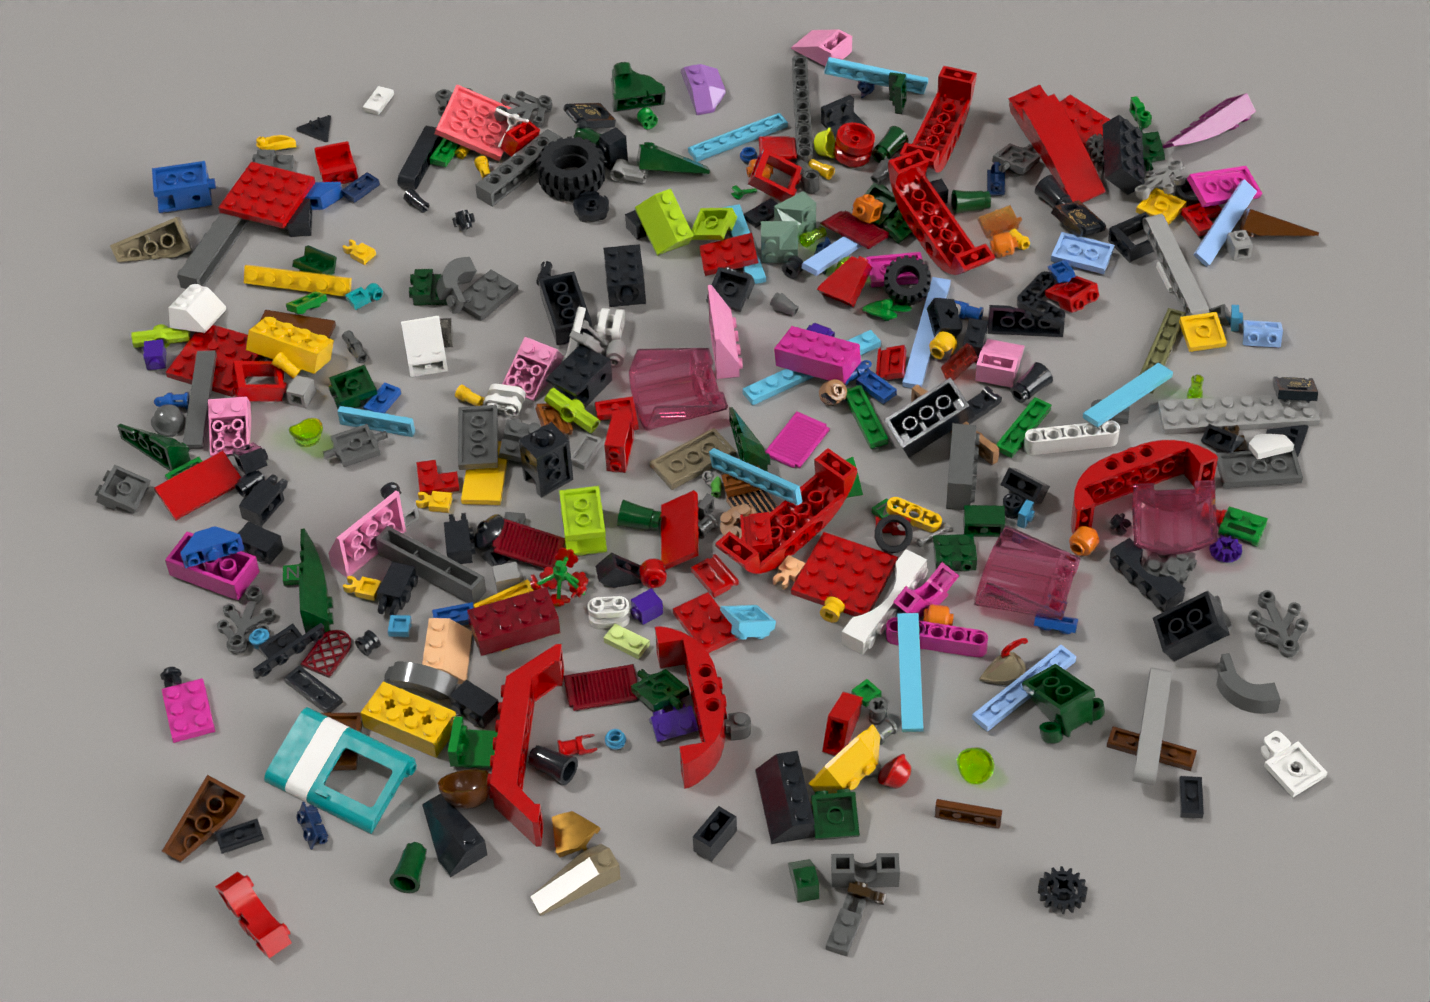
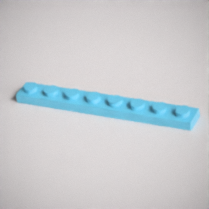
(787, 378)

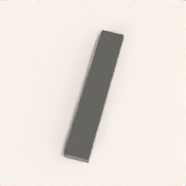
(198, 402)

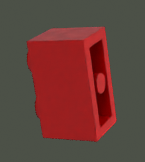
(519, 137)

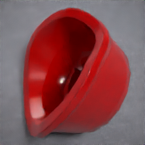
(895, 772)

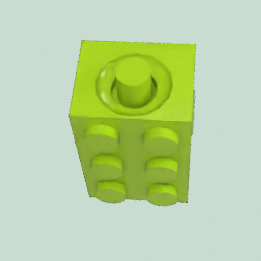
(583, 520)

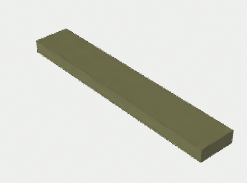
(1164, 340)

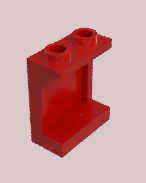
(336, 163)

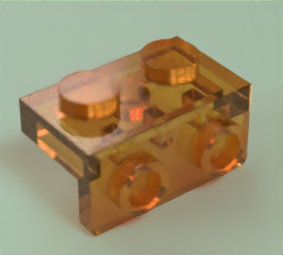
(999, 221)

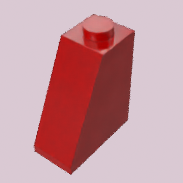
(847, 281)
(841, 723)

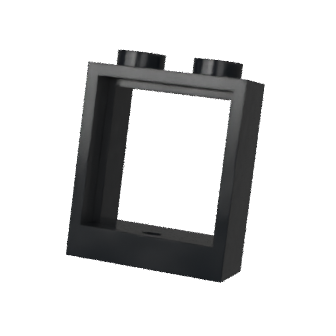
(1118, 237)

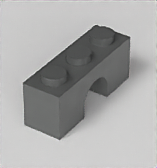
(879, 873)

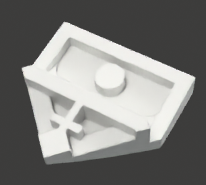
(1269, 445)

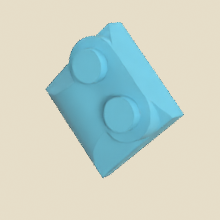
(748, 621)

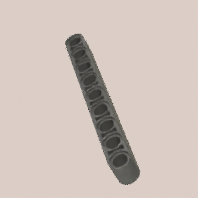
(802, 113)

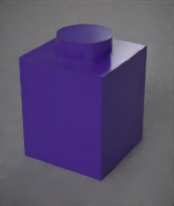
(154, 354)
(646, 606)

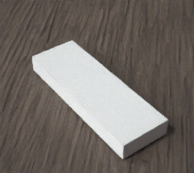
(576, 327)

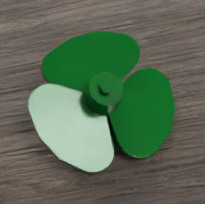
(885, 309)

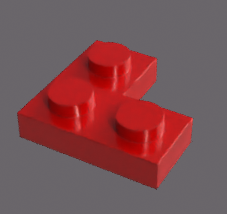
(1199, 217)
(605, 409)
(430, 480)

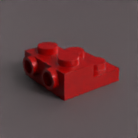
(1073, 294)

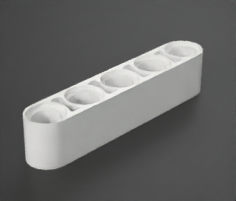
(1071, 438)

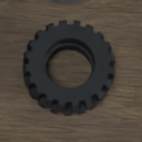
(568, 154)

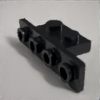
(283, 645)

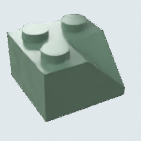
(800, 209)
(778, 241)

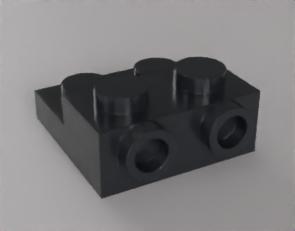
(733, 287)

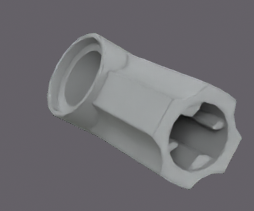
(624, 171)

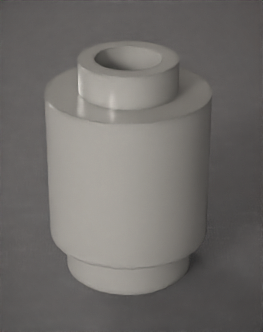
(616, 352)

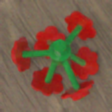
(555, 576)

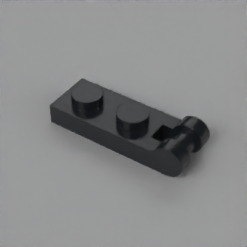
(981, 406)

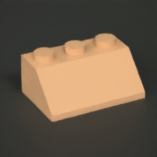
(448, 647)

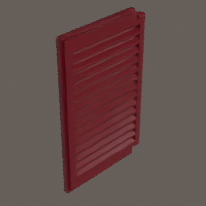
(855, 230)
(528, 544)
(600, 687)

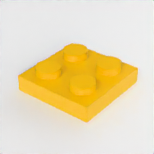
(1161, 204)
(1202, 331)

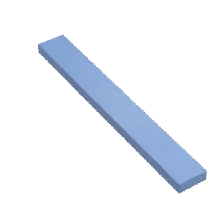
(920, 351)

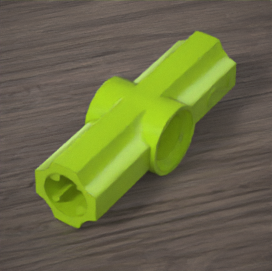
(159, 332)
(572, 410)

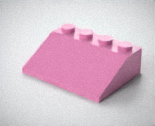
(723, 337)
(358, 543)

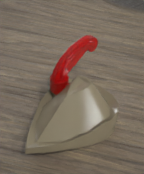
(1005, 667)

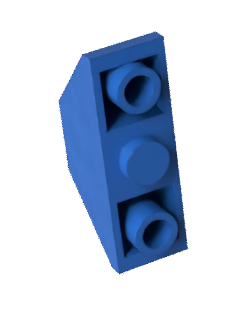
(324, 194)
(210, 545)

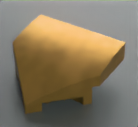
(572, 832)

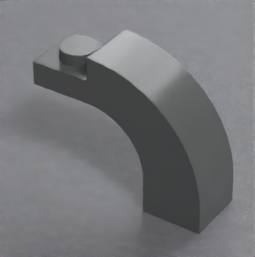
(457, 271)
(422, 678)
(1245, 695)

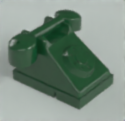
(634, 90)
(1063, 701)

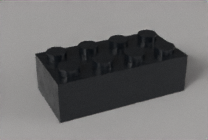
(1123, 154)
(561, 298)
(929, 417)

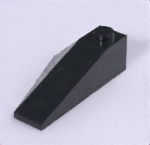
(1015, 321)

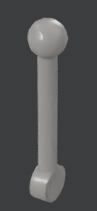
(585, 325)
(946, 527)

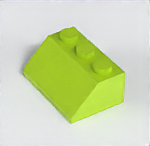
(664, 222)

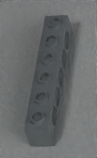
(513, 171)

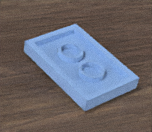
(1083, 252)

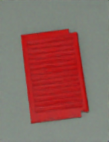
(781, 145)

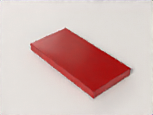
(198, 485)
(679, 530)

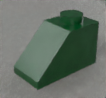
(804, 880)

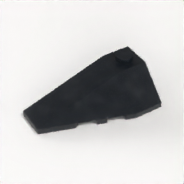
(453, 836)

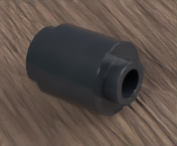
(247, 482)

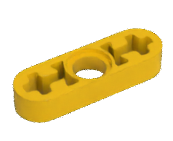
(917, 522)

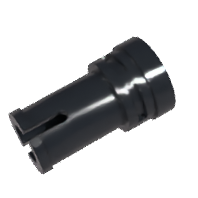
(413, 198)
(545, 271)

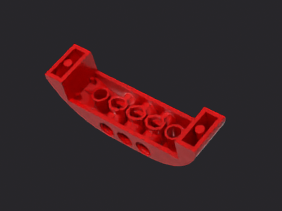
(944, 118)
(930, 217)
(1140, 464)
(797, 524)
(709, 702)

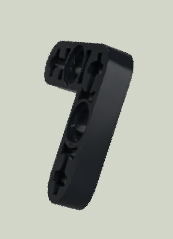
(1035, 299)

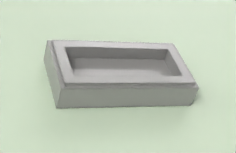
(586, 451)

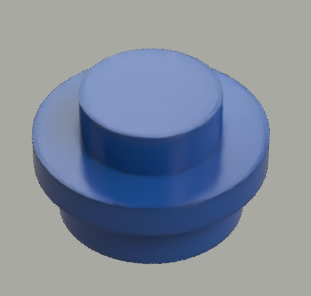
(748, 154)

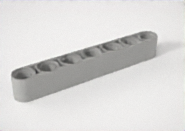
(1174, 265)
(1152, 726)

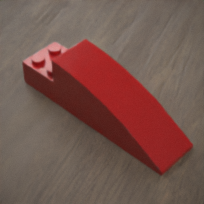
(1056, 142)

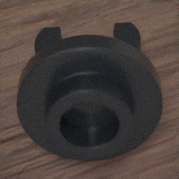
(1118, 522)
(171, 675)

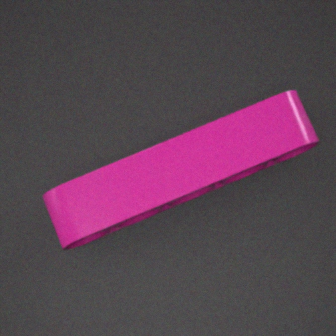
(944, 638)

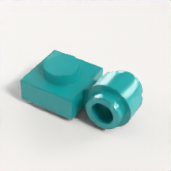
(361, 297)

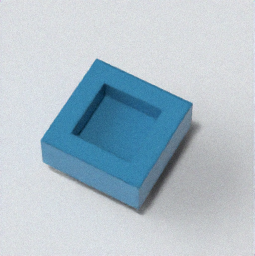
(1236, 317)
(1025, 514)
(399, 626)

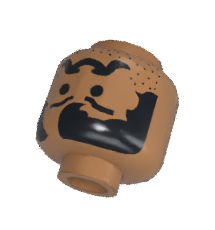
(832, 392)

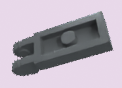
(845, 927)

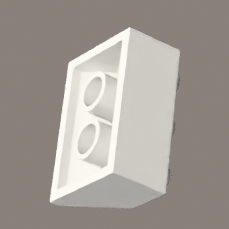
(195, 309)

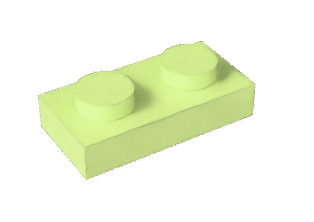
(626, 641)

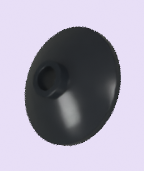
(488, 531)

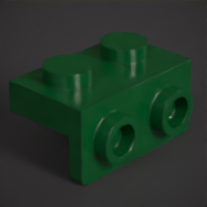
(315, 261)

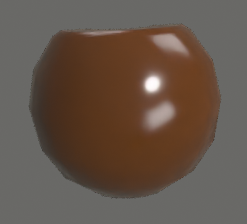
(465, 788)

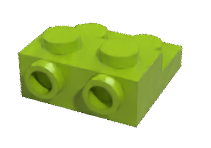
(713, 223)

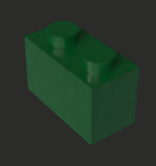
(983, 520)

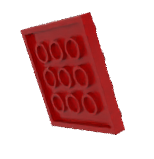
(1084, 118)
(267, 194)
(229, 348)
(846, 572)

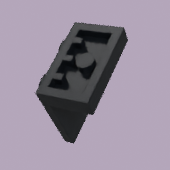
(839, 113)

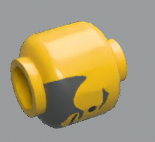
(943, 345)

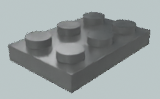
(487, 294)

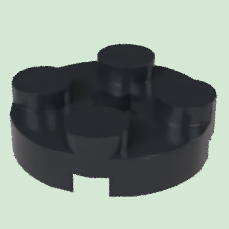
(586, 213)

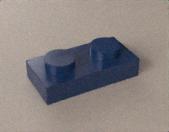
(360, 187)

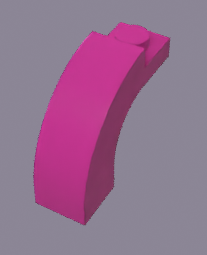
(931, 592)

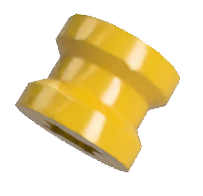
(832, 609)

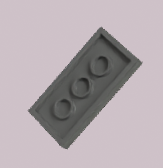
(477, 437)
(1244, 470)

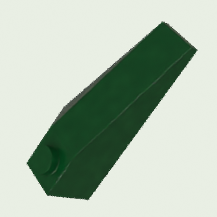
(657, 158)
(747, 445)
(160, 448)

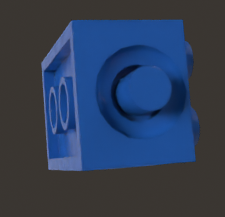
(182, 186)

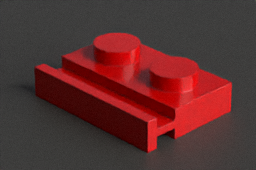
(891, 362)
(757, 531)
(714, 575)

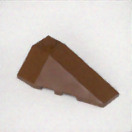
(1265, 225)
(208, 811)

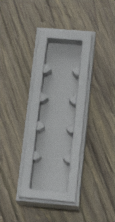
(587, 341)

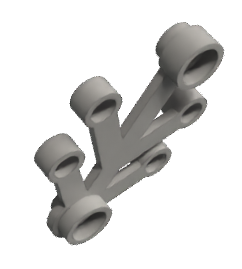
(1156, 177)

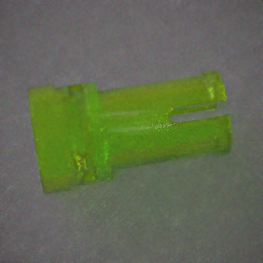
(809, 238)
(1195, 389)

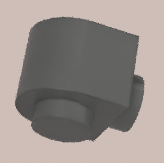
(738, 725)

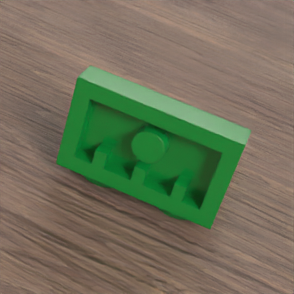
(470, 747)

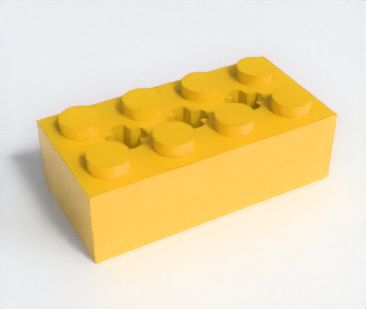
(300, 346)
(408, 719)

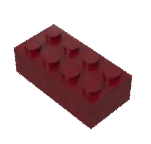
(513, 621)

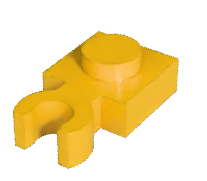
(361, 253)
(436, 502)
(365, 588)

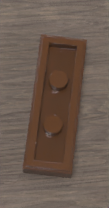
(968, 813)

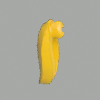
(275, 142)

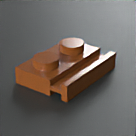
(548, 414)
(736, 486)

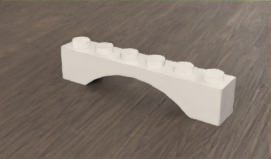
(863, 629)

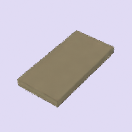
(690, 458)

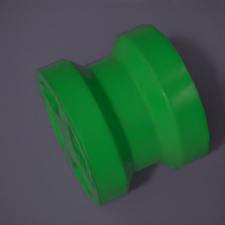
(647, 118)

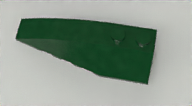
(313, 589)

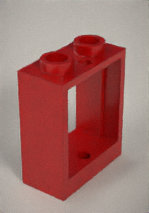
(769, 187)
(258, 392)
(619, 441)

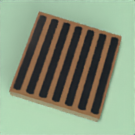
(757, 500)

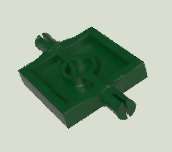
(1152, 149)
(660, 690)

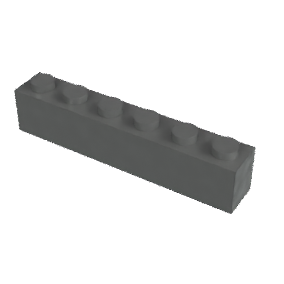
(211, 250)
(431, 565)

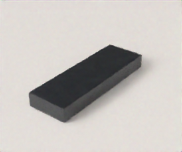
(313, 690)

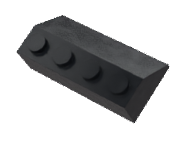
(785, 798)

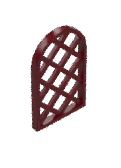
(305, 664)

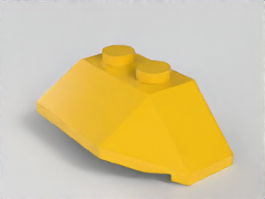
(850, 764)

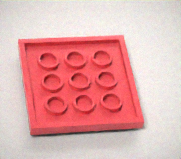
(472, 123)

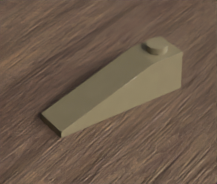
(158, 242)
(580, 877)

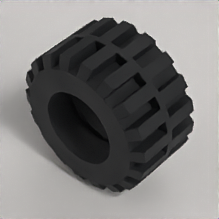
(912, 266)

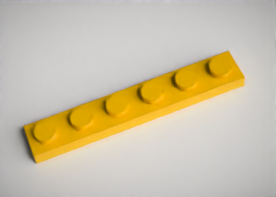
(297, 280)

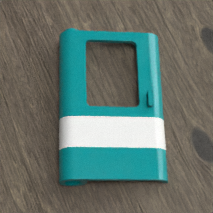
(310, 756)

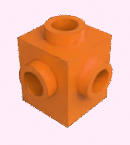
(867, 208)

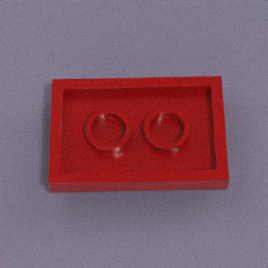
(729, 253)
(705, 622)

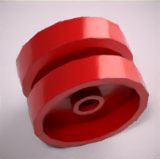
(854, 144)

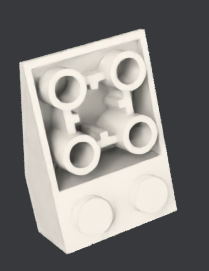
(424, 346)

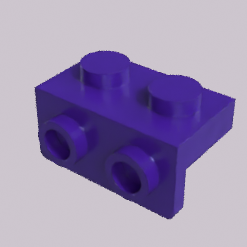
(673, 723)

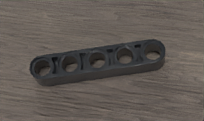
(418, 160)

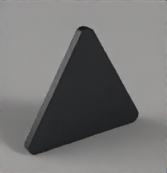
(317, 129)
(1295, 434)

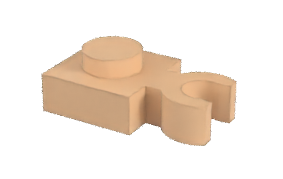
(788, 571)

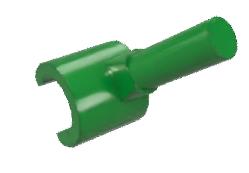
(738, 193)

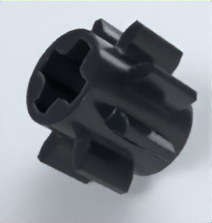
(463, 220)

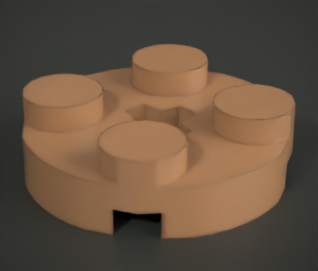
(732, 518)

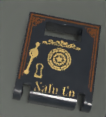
(590, 115)
(1078, 218)
(1295, 389)

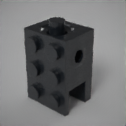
(624, 275)
(582, 375)
(546, 459)

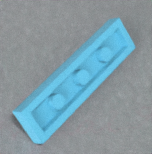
(376, 421)

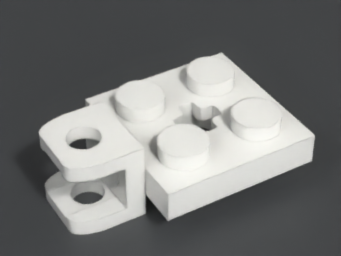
(1284, 756)

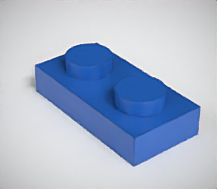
(1061, 271)
(876, 387)
(384, 399)
(456, 613)
(1066, 625)

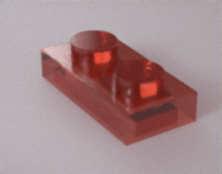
(959, 362)

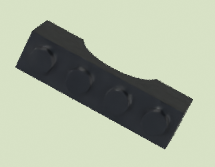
(1162, 591)

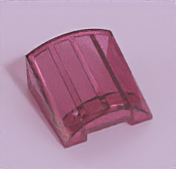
(673, 386)
(1174, 519)
(1026, 576)

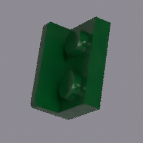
(898, 91)
(897, 227)

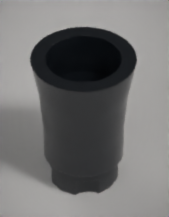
(1051, 191)
(1033, 381)
(553, 763)

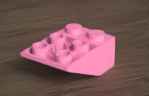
(823, 44)
(999, 363)
(532, 367)
(229, 424)

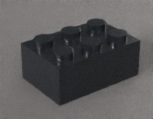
(1191, 626)

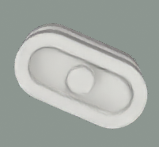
(604, 319)
(506, 397)
(608, 611)

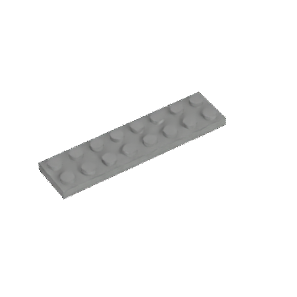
(1245, 411)

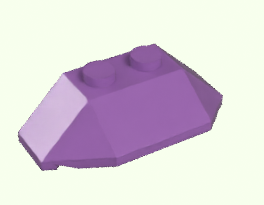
(703, 87)

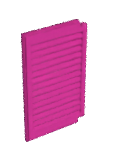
(797, 440)

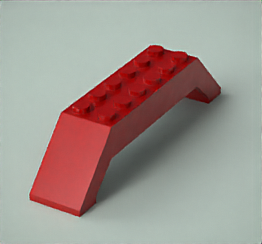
(511, 745)

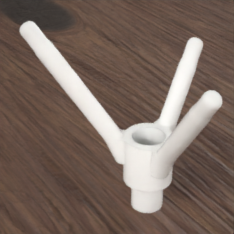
(512, 120)

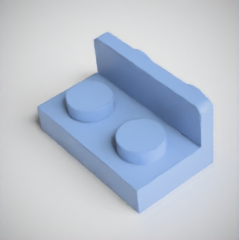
(1262, 333)

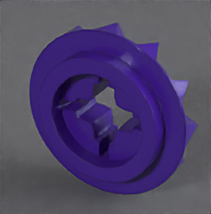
(1226, 555)

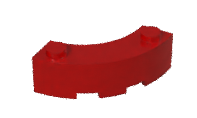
(254, 917)

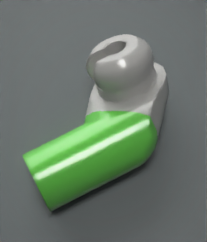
(714, 482)

